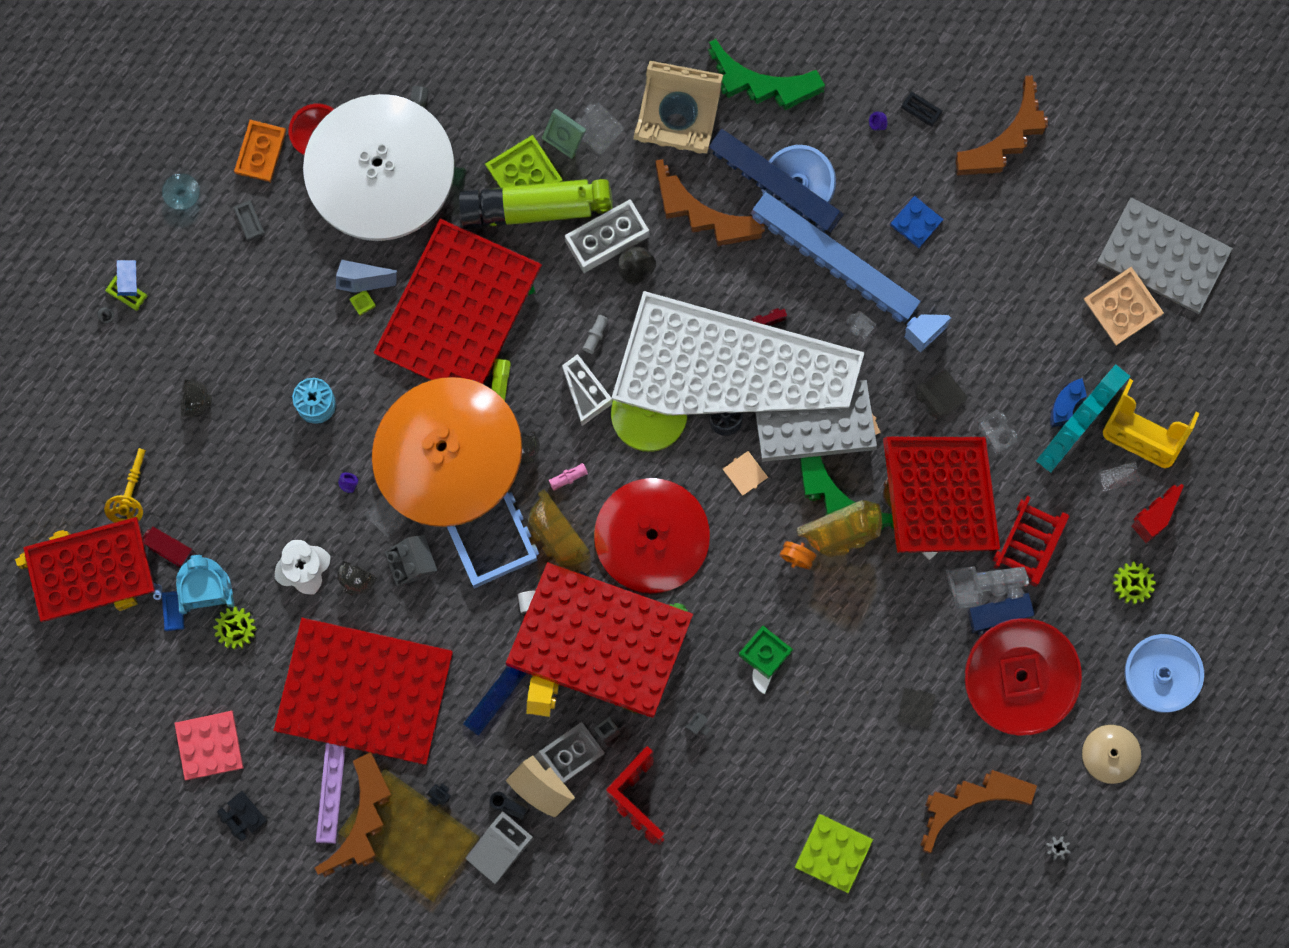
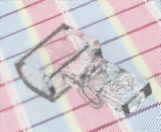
(968, 585)

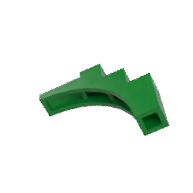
(788, 90)
(818, 484)

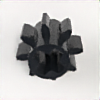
(438, 795)

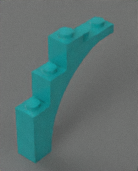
(1083, 418)

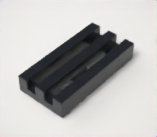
(915, 113)

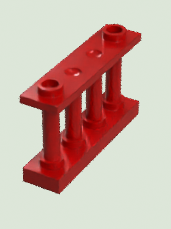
(1049, 539)

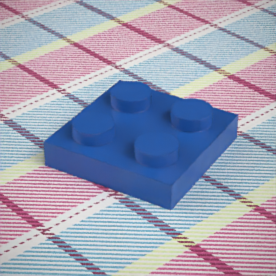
(916, 222)

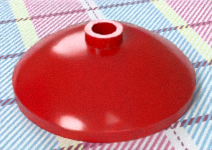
(304, 123)

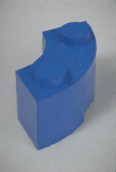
(1066, 401)

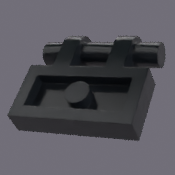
(247, 813)

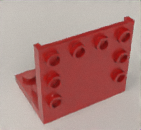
(630, 776)

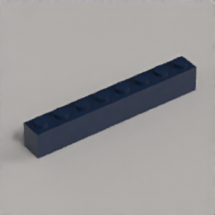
(776, 180)

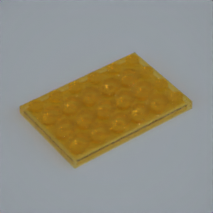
(418, 839)

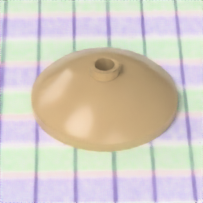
(1099, 760)

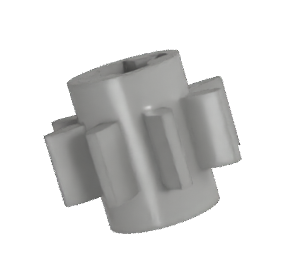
(1062, 845)

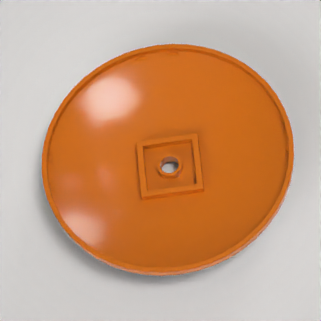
(466, 476)

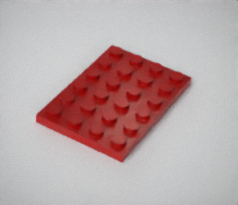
(89, 569)

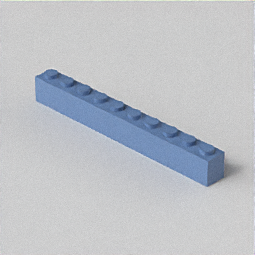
(834, 257)

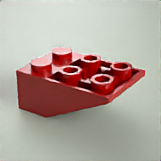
(1153, 521)

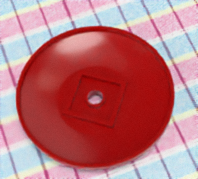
(647, 563)
(1050, 680)

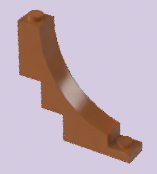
(680, 202)

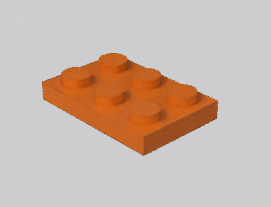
(260, 151)

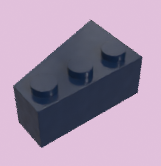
(989, 615)

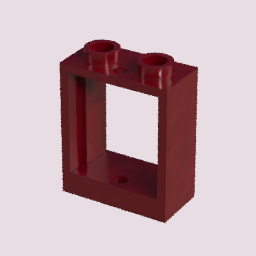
(167, 547)

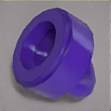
(878, 121)
(348, 482)

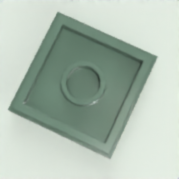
(563, 133)

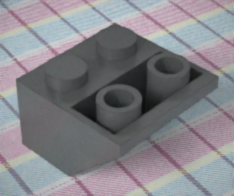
(410, 560)

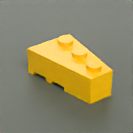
(541, 696)

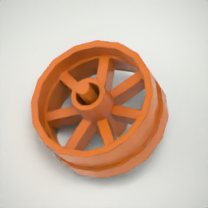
(797, 555)

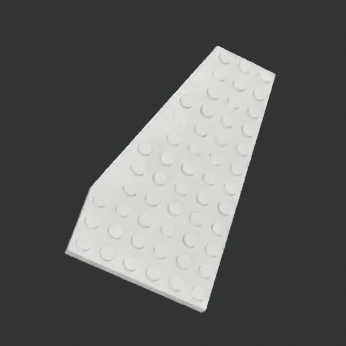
(713, 362)

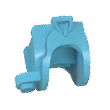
(202, 584)

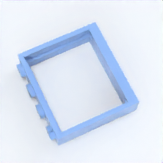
(492, 575)

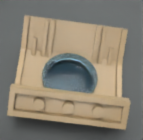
(682, 92)

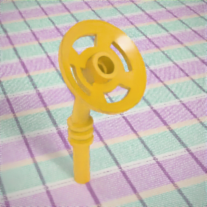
(125, 504)

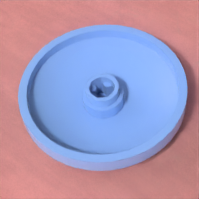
(808, 168)
(1164, 673)

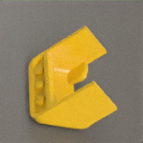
(1144, 436)

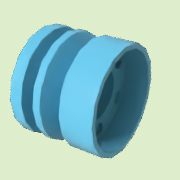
(310, 410)

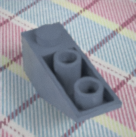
(363, 277)

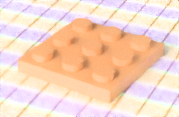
(1123, 306)

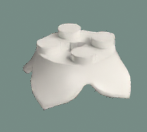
(305, 580)

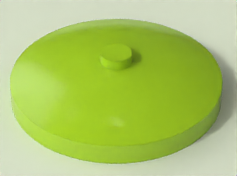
(644, 428)

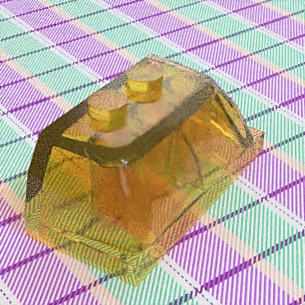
(844, 528)
(556, 533)

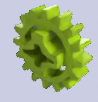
(1139, 588)
(238, 620)

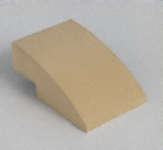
(540, 787)

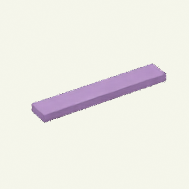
(330, 794)

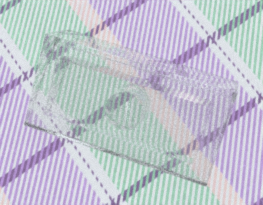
(1118, 477)

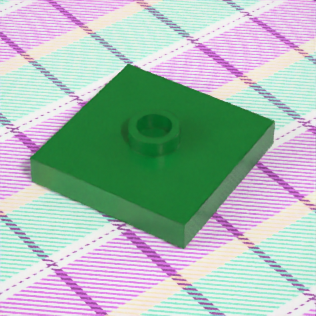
(765, 652)

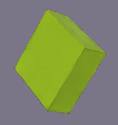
(362, 302)

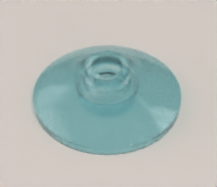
(178, 183)

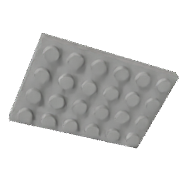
(1165, 255)
(819, 430)

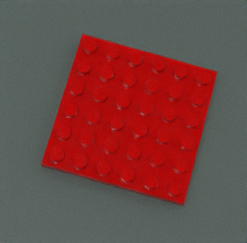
(941, 494)

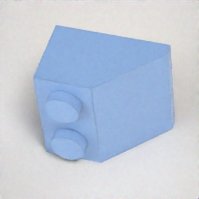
(925, 329)

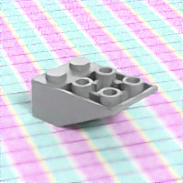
(499, 847)

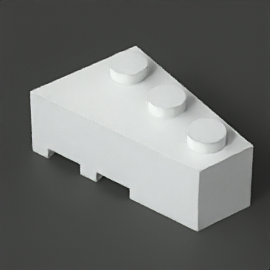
(585, 389)

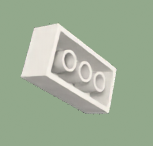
(607, 236)

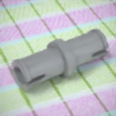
(595, 334)

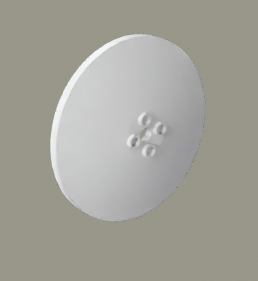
(387, 198)

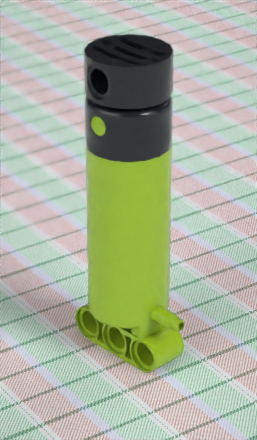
(534, 203)

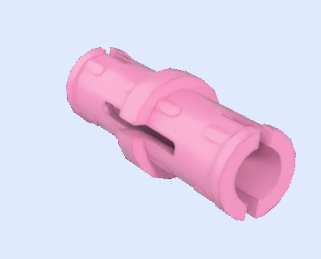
(568, 477)

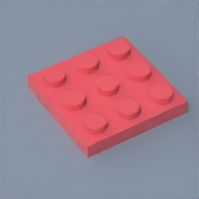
(209, 745)

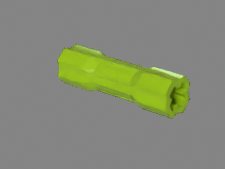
(500, 377)

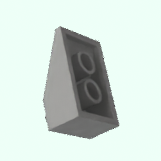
(570, 753)

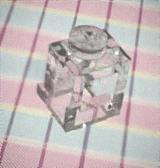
(861, 325)

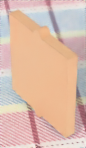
(745, 473)

